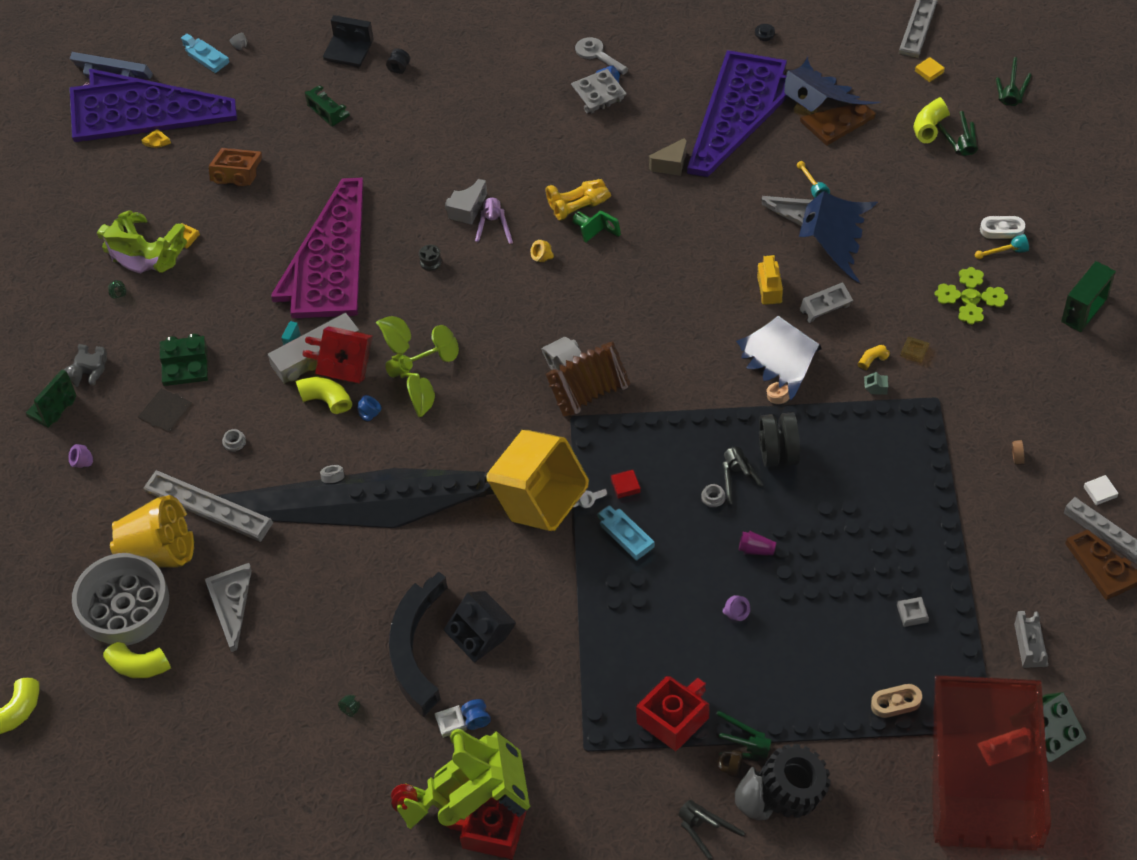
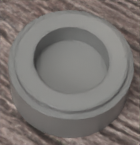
(332, 474)

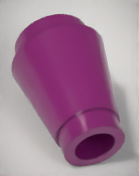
(756, 544)

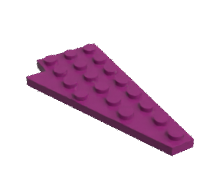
(327, 265)

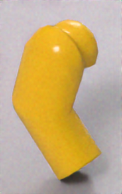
(870, 354)

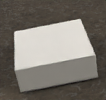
(1100, 490)
(450, 720)

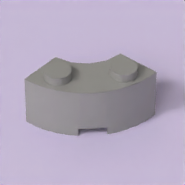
(560, 351)

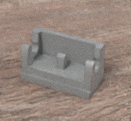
(826, 301)
(1030, 640)

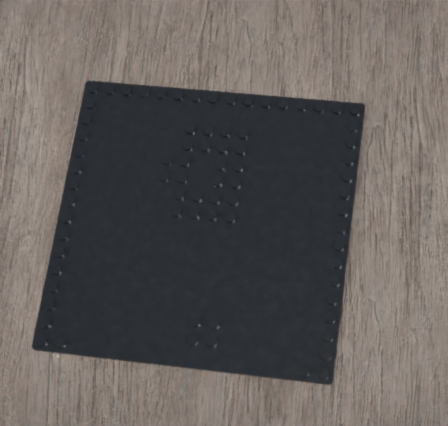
(854, 533)

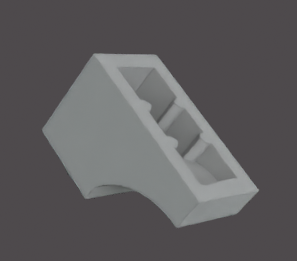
(466, 203)

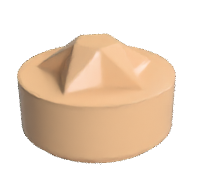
(778, 395)

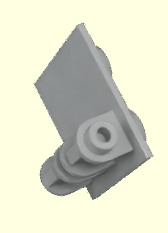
(598, 90)

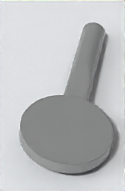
(593, 48)

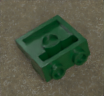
(184, 360)

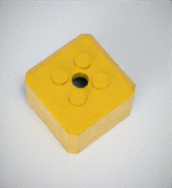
(538, 479)

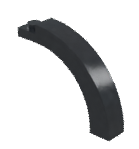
(411, 681)

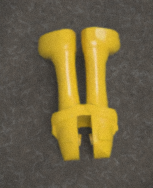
(590, 194)

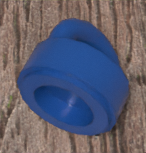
(369, 406)

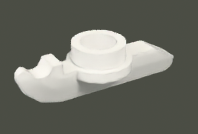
(588, 498)

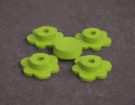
(970, 296)

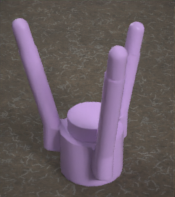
(492, 211)

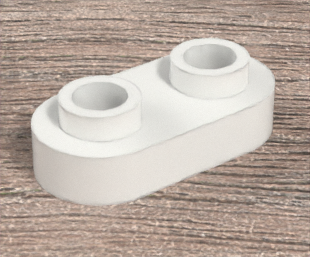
(1002, 227)

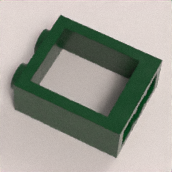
(1088, 296)

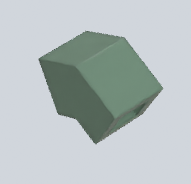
(876, 383)

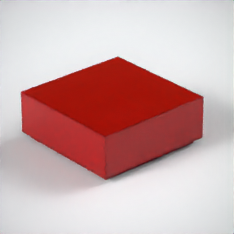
(625, 484)

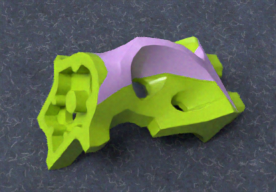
(139, 255)

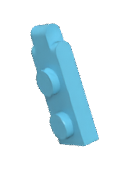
(625, 532)

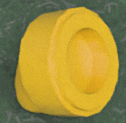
(541, 251)

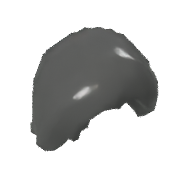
(750, 797)

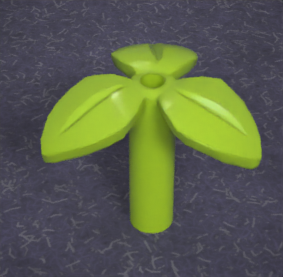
(128, 218)

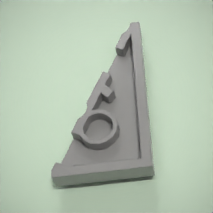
(788, 207)
(229, 597)

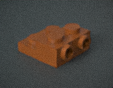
(234, 166)

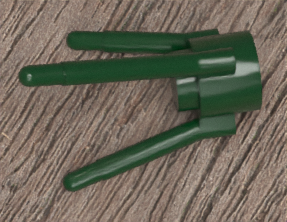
(1011, 94)
(966, 143)
(757, 745)

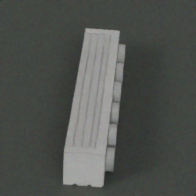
(1102, 528)

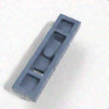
(110, 65)

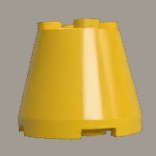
(155, 533)

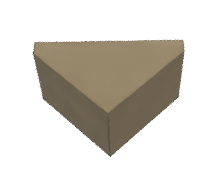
(669, 159)

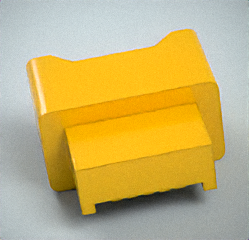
(770, 281)

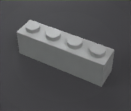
(288, 359)

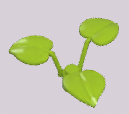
(397, 337)

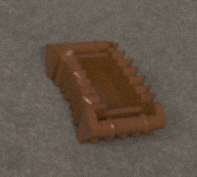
(587, 378)

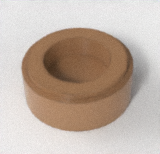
(1018, 452)

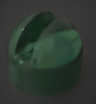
(121, 288)
(351, 703)

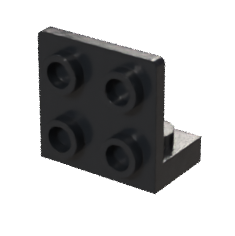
(349, 41)

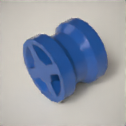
(475, 714)

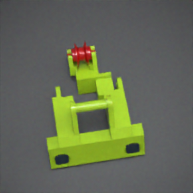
(474, 775)

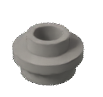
(233, 434)
(713, 490)

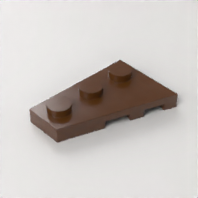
(837, 122)
(1104, 567)

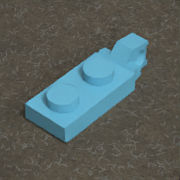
(204, 53)

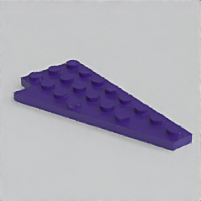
(742, 99)
(129, 105)

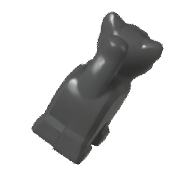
(87, 363)

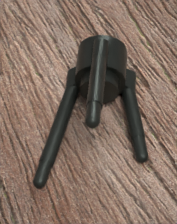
(737, 461)
(695, 815)

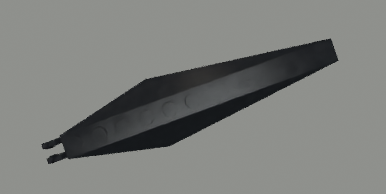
(366, 499)

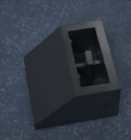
(479, 625)

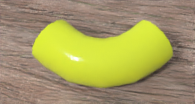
(927, 119)
(325, 390)
(133, 664)
(21, 704)

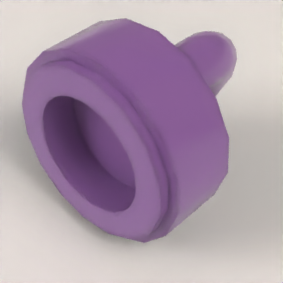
(80, 456)
(737, 608)

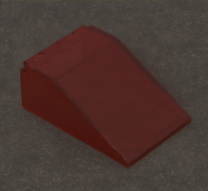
(989, 763)

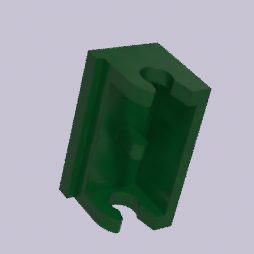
(325, 106)

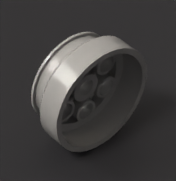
(113, 576)

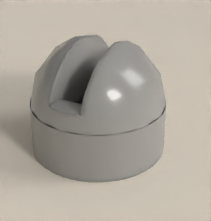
(238, 41)

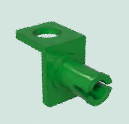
(593, 225)

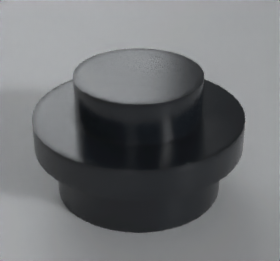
(764, 32)

